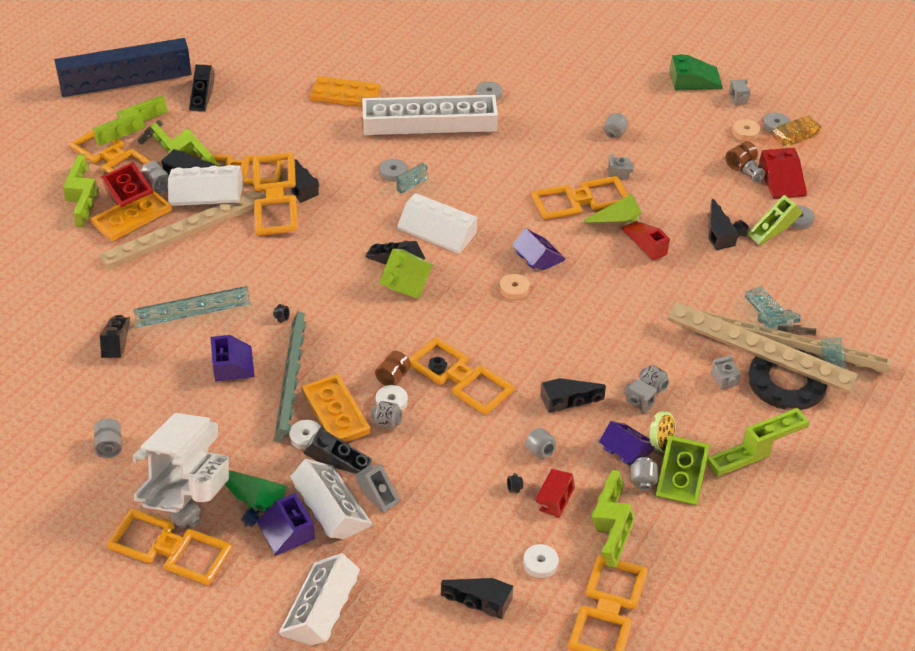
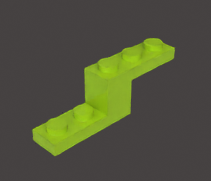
(130, 120)
(184, 142)
(80, 190)
(757, 442)
(613, 518)

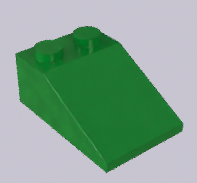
(693, 74)
(254, 491)

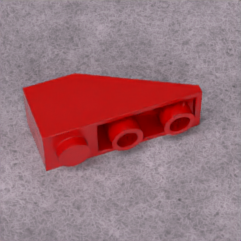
(648, 238)

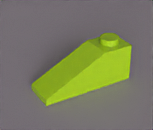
(619, 212)
(775, 220)

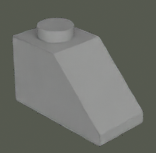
(377, 487)

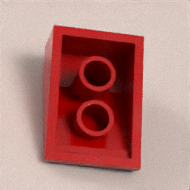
(783, 172)
(126, 185)

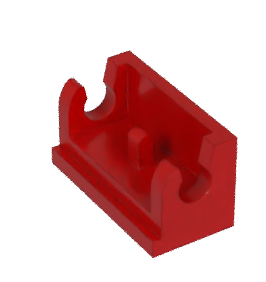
(555, 492)

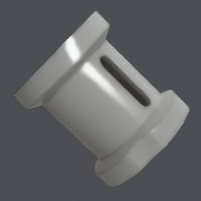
(754, 171)

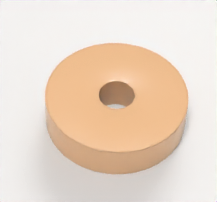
(746, 130)
(514, 286)

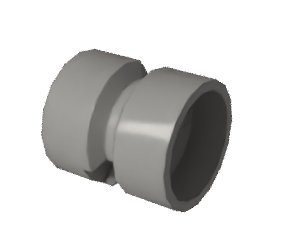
(155, 176)
(107, 438)

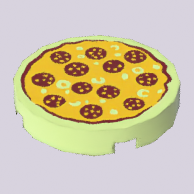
(661, 429)

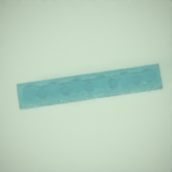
(191, 306)

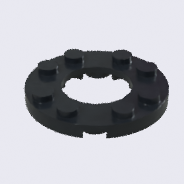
(780, 398)

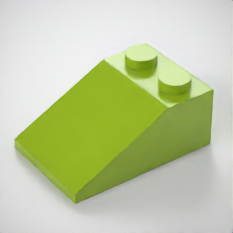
(682, 470)

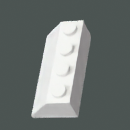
(205, 185)
(437, 223)
(329, 499)
(320, 600)

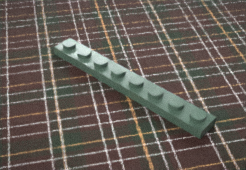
(289, 381)

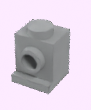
(739, 91)
(620, 167)
(725, 372)
(641, 395)

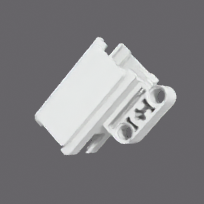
(181, 464)

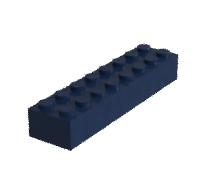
(123, 67)

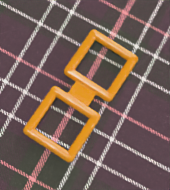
(112, 154)
(245, 165)
(274, 194)
(577, 197)
(461, 375)
(169, 546)
(608, 605)

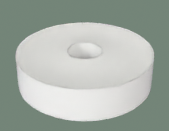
(393, 392)
(298, 431)
(540, 569)

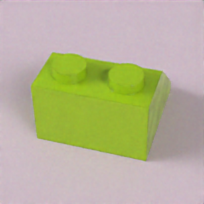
(406, 273)

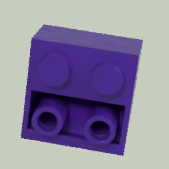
(231, 358)
(286, 524)

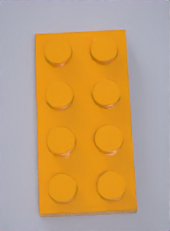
(343, 91)
(121, 221)
(336, 408)

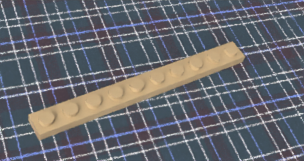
(179, 230)
(763, 347)
(858, 358)

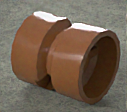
(740, 155)
(393, 368)

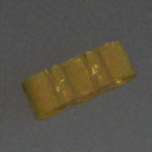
(796, 131)

